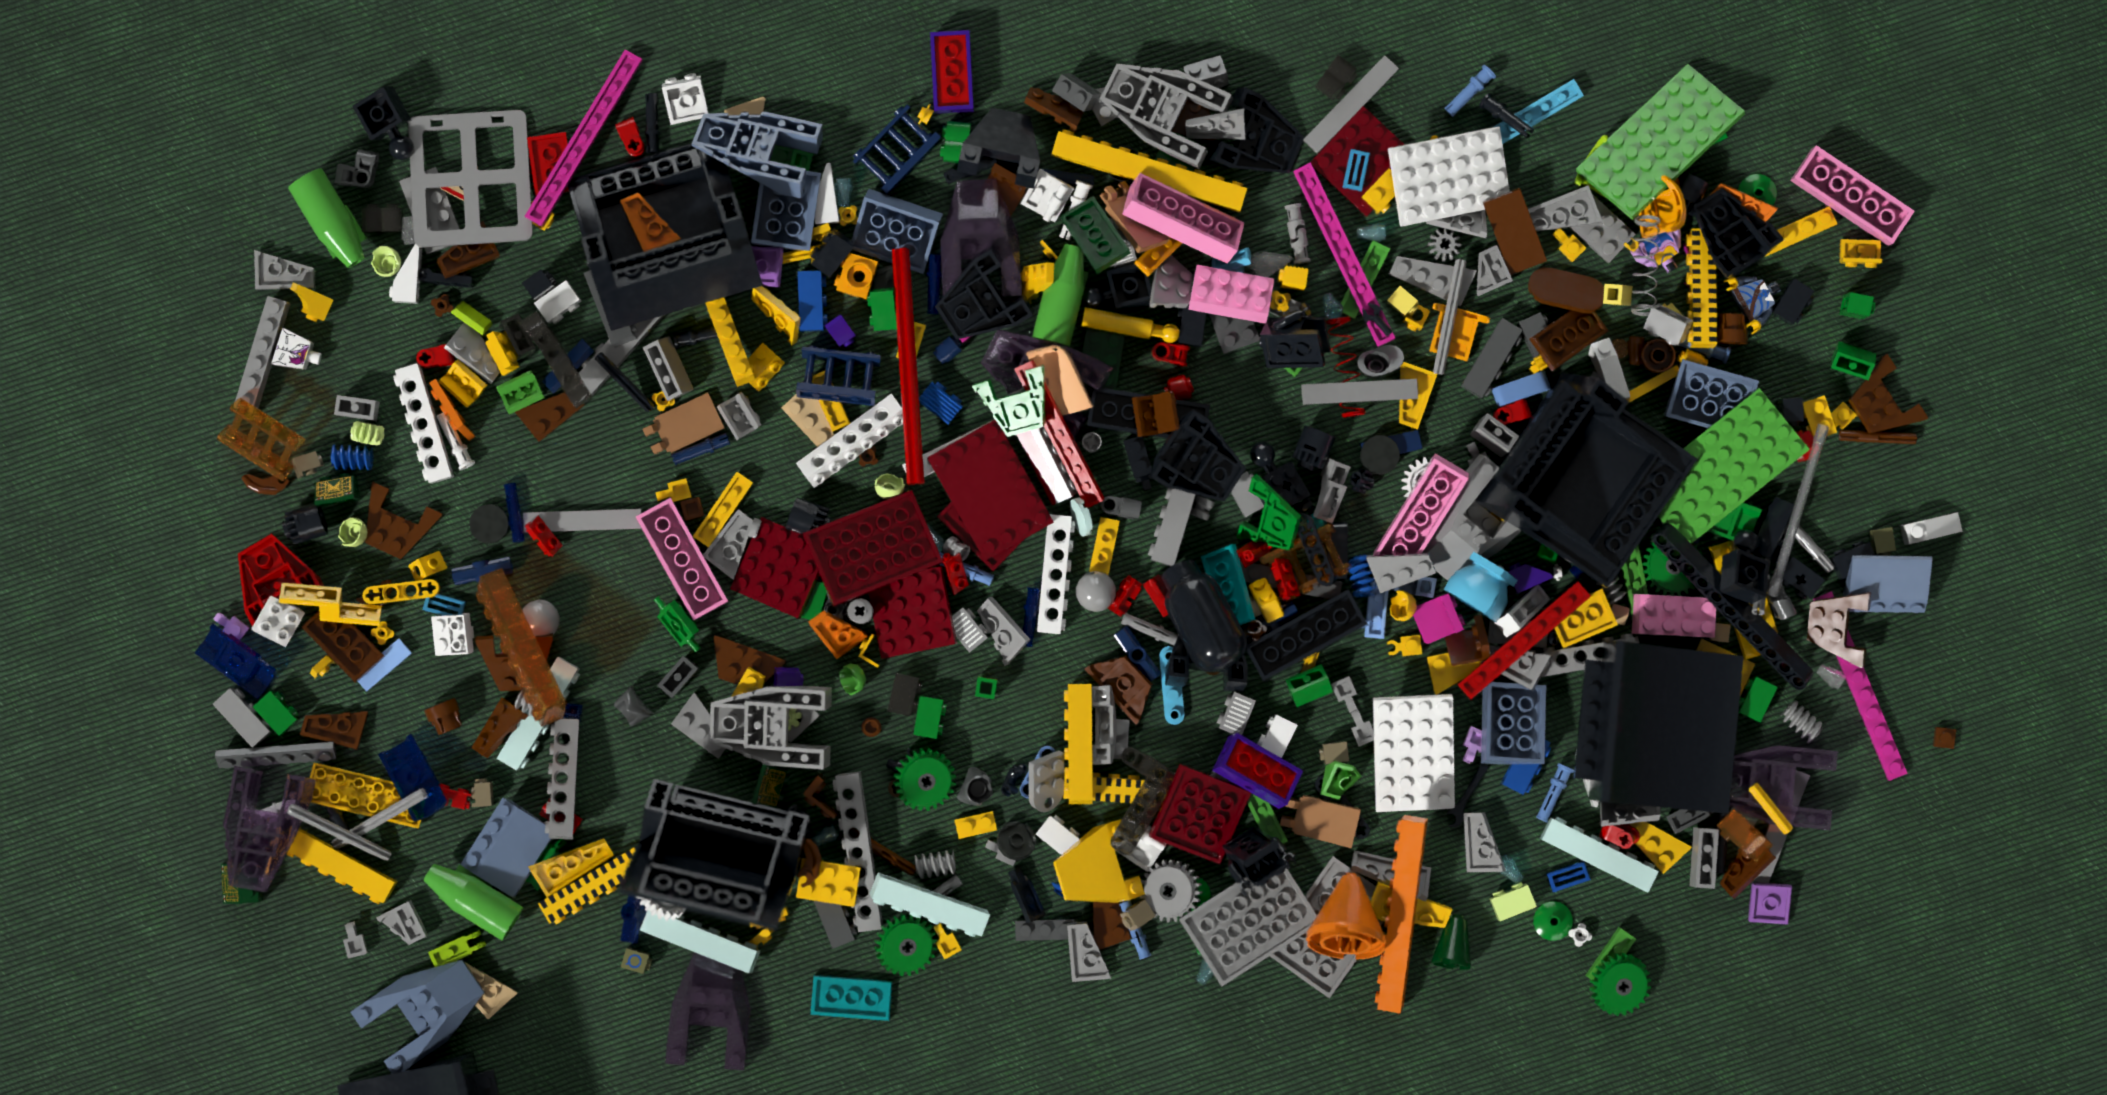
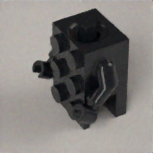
(1295, 340)
(1256, 858)

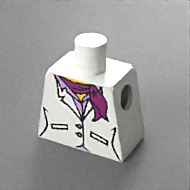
(294, 351)

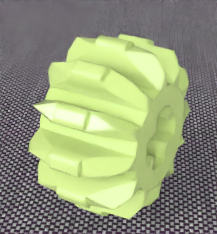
(367, 433)

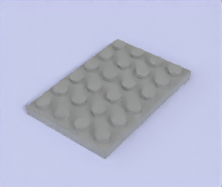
(1242, 930)
(1314, 968)

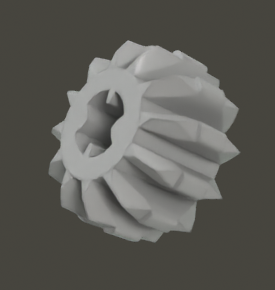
(1450, 248)

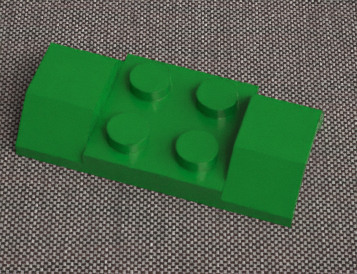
(1741, 518)

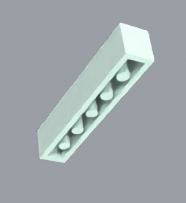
(528, 731)
(1598, 854)
(929, 904)
(703, 941)

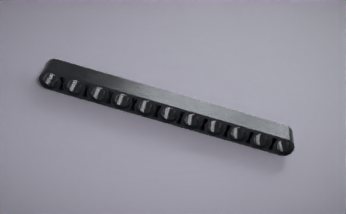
(1736, 611)

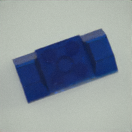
(236, 661)
(412, 772)

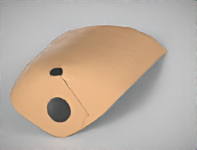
(1064, 379)

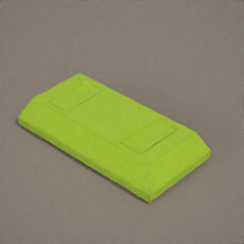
(472, 317)

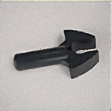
(1377, 319)

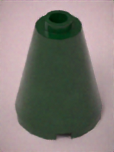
(1453, 945)

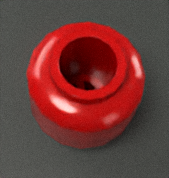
(1181, 387)

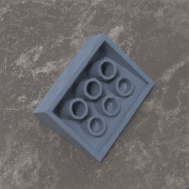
(785, 219)
(892, 224)
(1706, 393)
(1894, 582)
(1513, 724)
(507, 847)

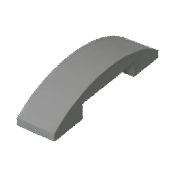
(1105, 725)

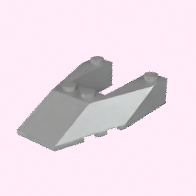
(1152, 101)
(1469, 525)
(758, 725)

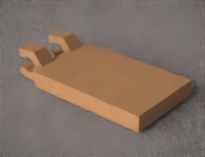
(1138, 234)
(685, 424)
(1323, 820)

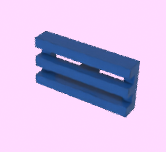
(1552, 881)

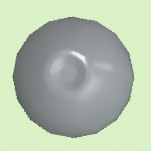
(1095, 591)
(542, 617)

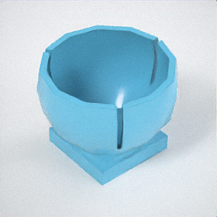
(1482, 587)

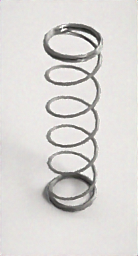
(1646, 224)

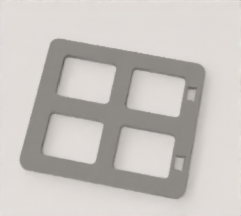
(470, 179)

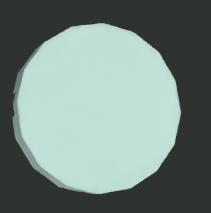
(1081, 516)

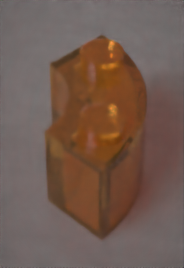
(1744, 835)

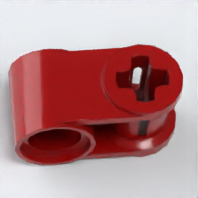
(630, 134)
(1172, 353)
(439, 357)
(1515, 412)
(1620, 835)

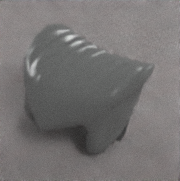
(632, 707)
(975, 788)

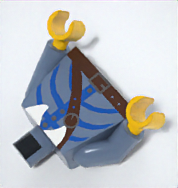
(1753, 299)

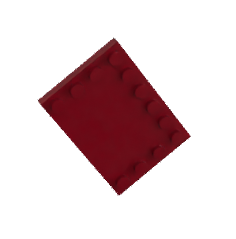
(990, 490)
(872, 548)

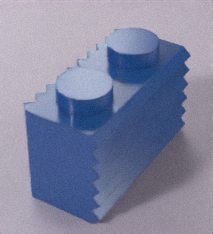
(940, 403)

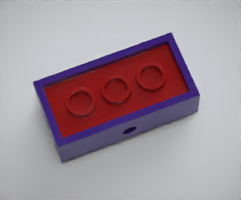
(951, 71)
(1257, 770)

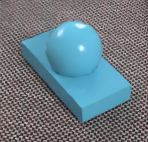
(1237, 263)

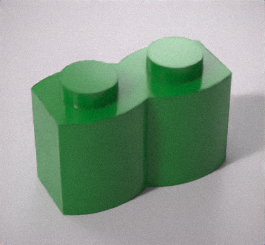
(955, 134)

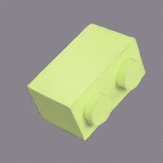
(1512, 902)

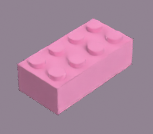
(1231, 294)
(1673, 616)

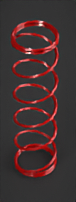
(1343, 320)

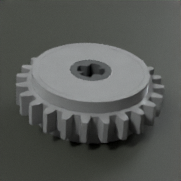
(1159, 883)

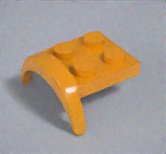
(1668, 207)
(1462, 334)

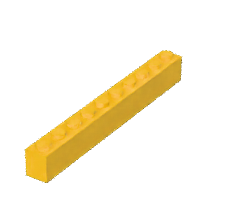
(1129, 165)

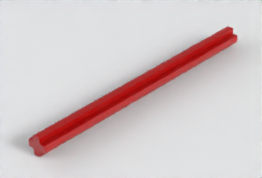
(908, 366)

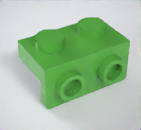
(520, 392)

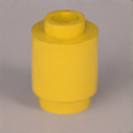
(1692, 356)

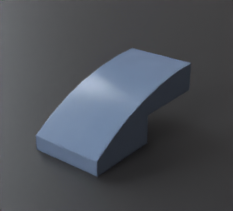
(1421, 587)

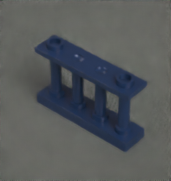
(902, 168)
(845, 393)

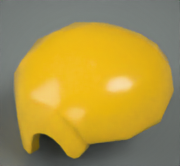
(1403, 606)

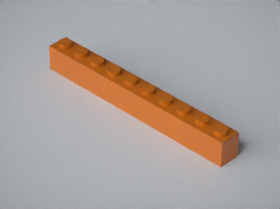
(1402, 913)

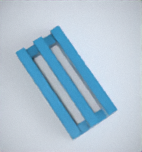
(1352, 187)
(427, 601)

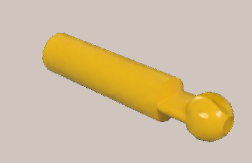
(1128, 325)

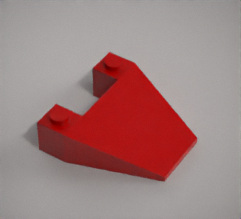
(264, 570)

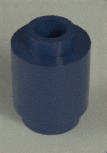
(948, 349)

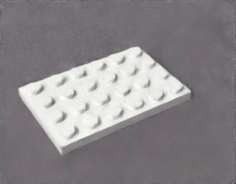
(1448, 175)
(1413, 753)

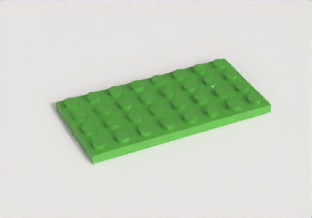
(1660, 141)
(1732, 464)

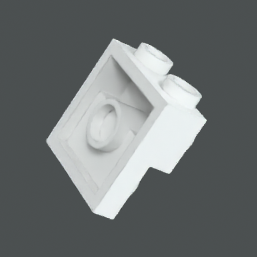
(684, 98)

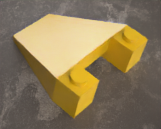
(1092, 871)

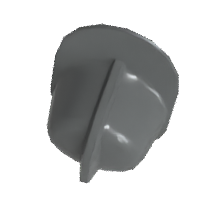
(1380, 361)

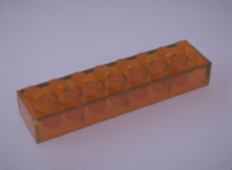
(521, 647)

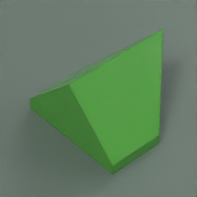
(1338, 779)

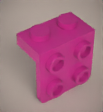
(1438, 618)

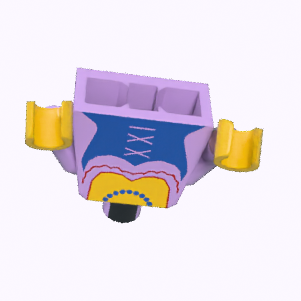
(1668, 244)

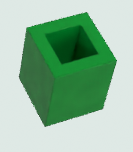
(986, 688)

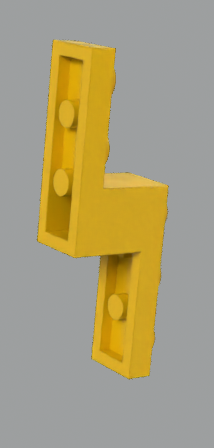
(330, 604)

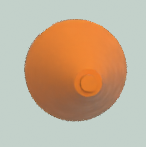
(1347, 923)

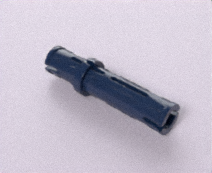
(708, 445)

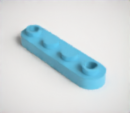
(1171, 694)

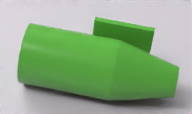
(329, 217)
(1063, 298)
(474, 899)

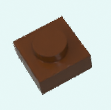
(692, 508)
(1944, 737)

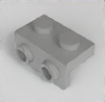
(1209, 71)
(739, 415)

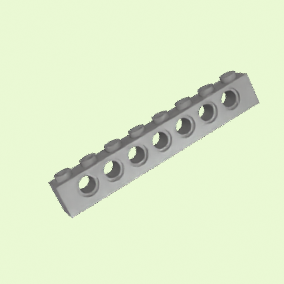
(854, 782)

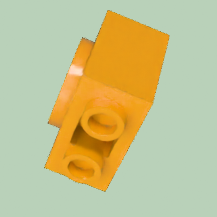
(851, 265)

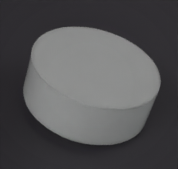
(754, 528)

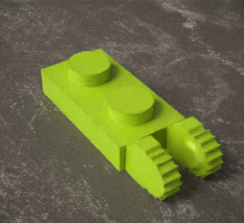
(455, 950)

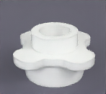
(1585, 934)

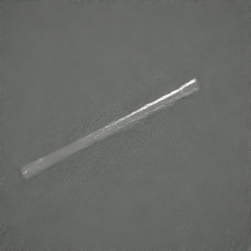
(1818, 442)

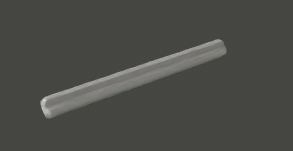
(1449, 316)
(384, 816)
(339, 832)

